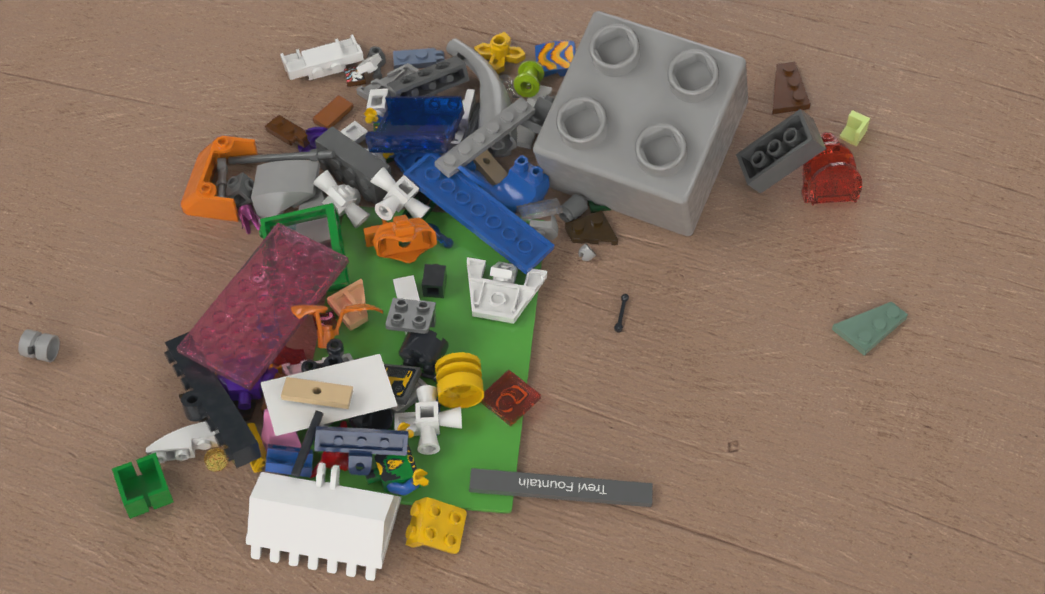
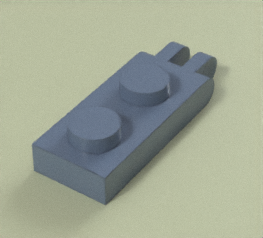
(418, 58)

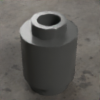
(573, 208)

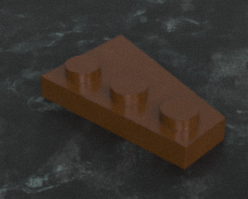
(789, 90)

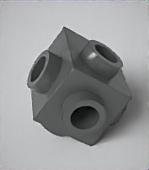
(240, 189)

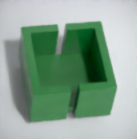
(144, 490)

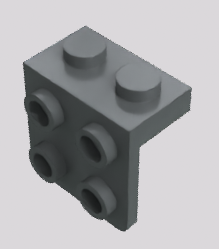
(411, 315)

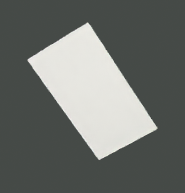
(370, 394)

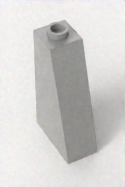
(316, 229)

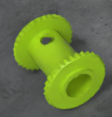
(529, 76)

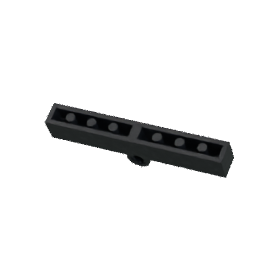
(210, 400)

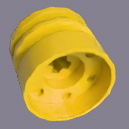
(459, 380)

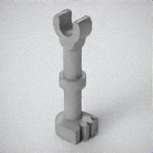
(221, 184)

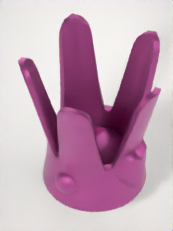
(247, 214)

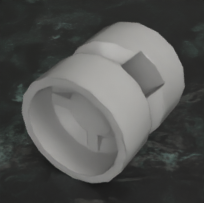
(39, 345)

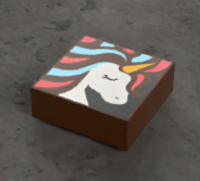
(353, 77)

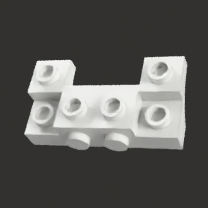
(322, 59)

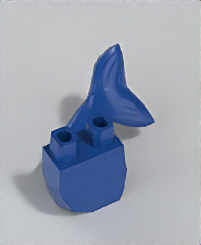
(521, 186)

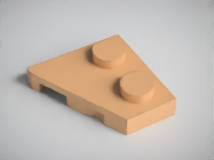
(348, 296)

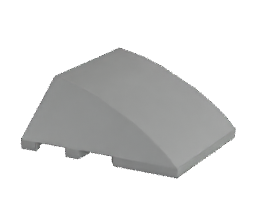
(283, 185)

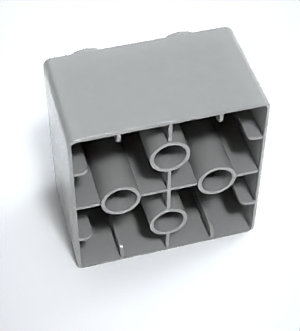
(643, 122)

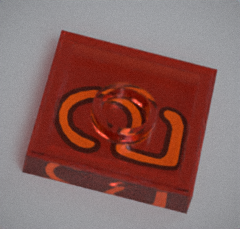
(510, 397)

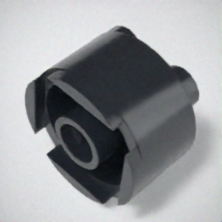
(422, 350)

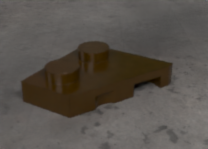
(591, 230)

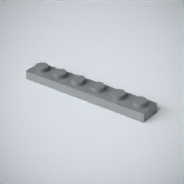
(484, 137)

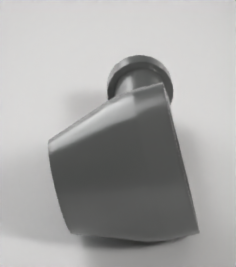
(374, 50)

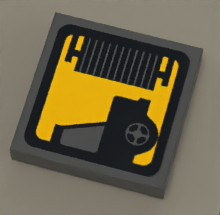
(402, 380)

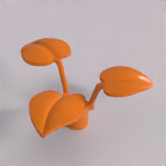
(325, 332)

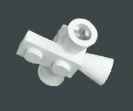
(399, 195)
(344, 198)
(428, 419)

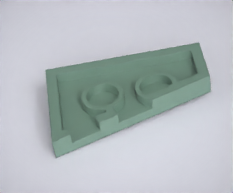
(870, 327)

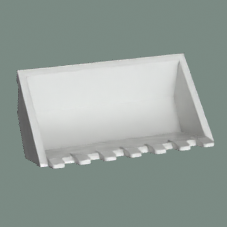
(321, 521)

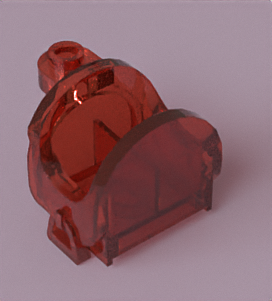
(831, 174)

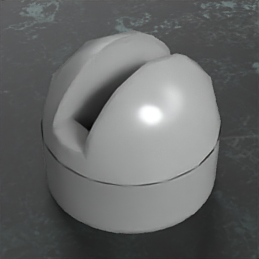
(587, 253)

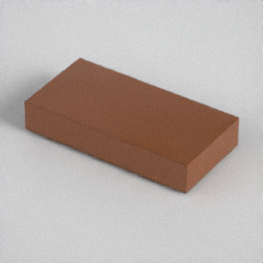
(333, 112)

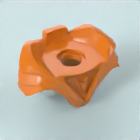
(402, 229)

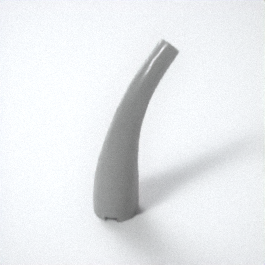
(493, 93)

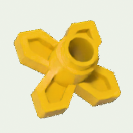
(500, 52)

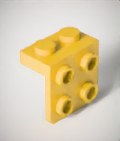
(436, 525)

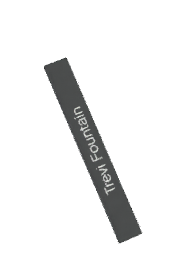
(561, 487)

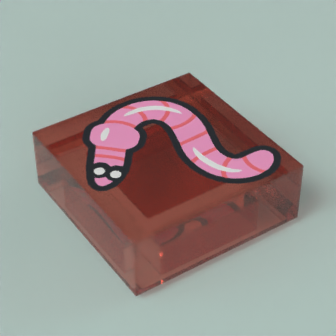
(326, 319)

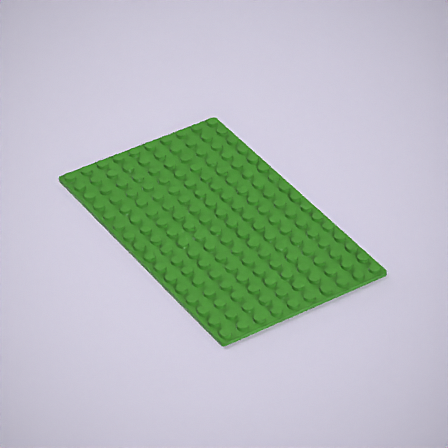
(500, 346)

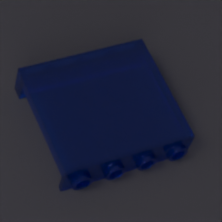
(417, 125)

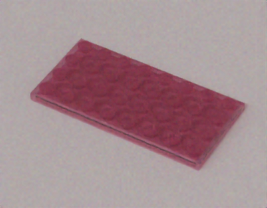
(254, 313)

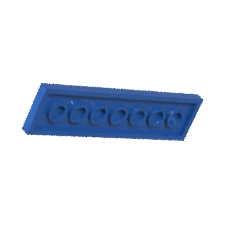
(481, 214)

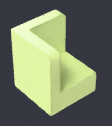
(855, 128)

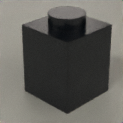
(434, 281)

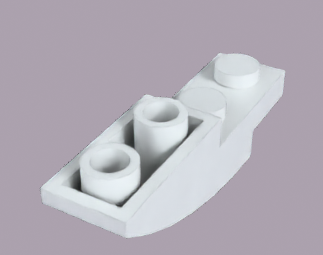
(183, 443)

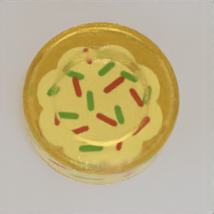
(215, 459)

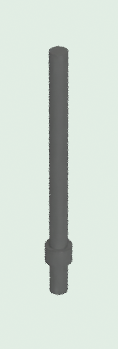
(313, 155)

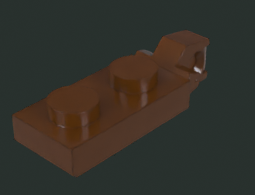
(287, 131)

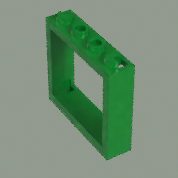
(310, 214)

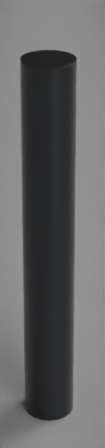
(307, 443)

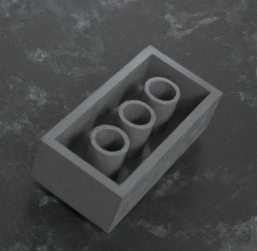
(780, 151)
(352, 164)

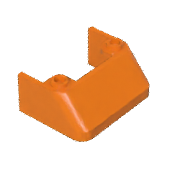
(200, 193)

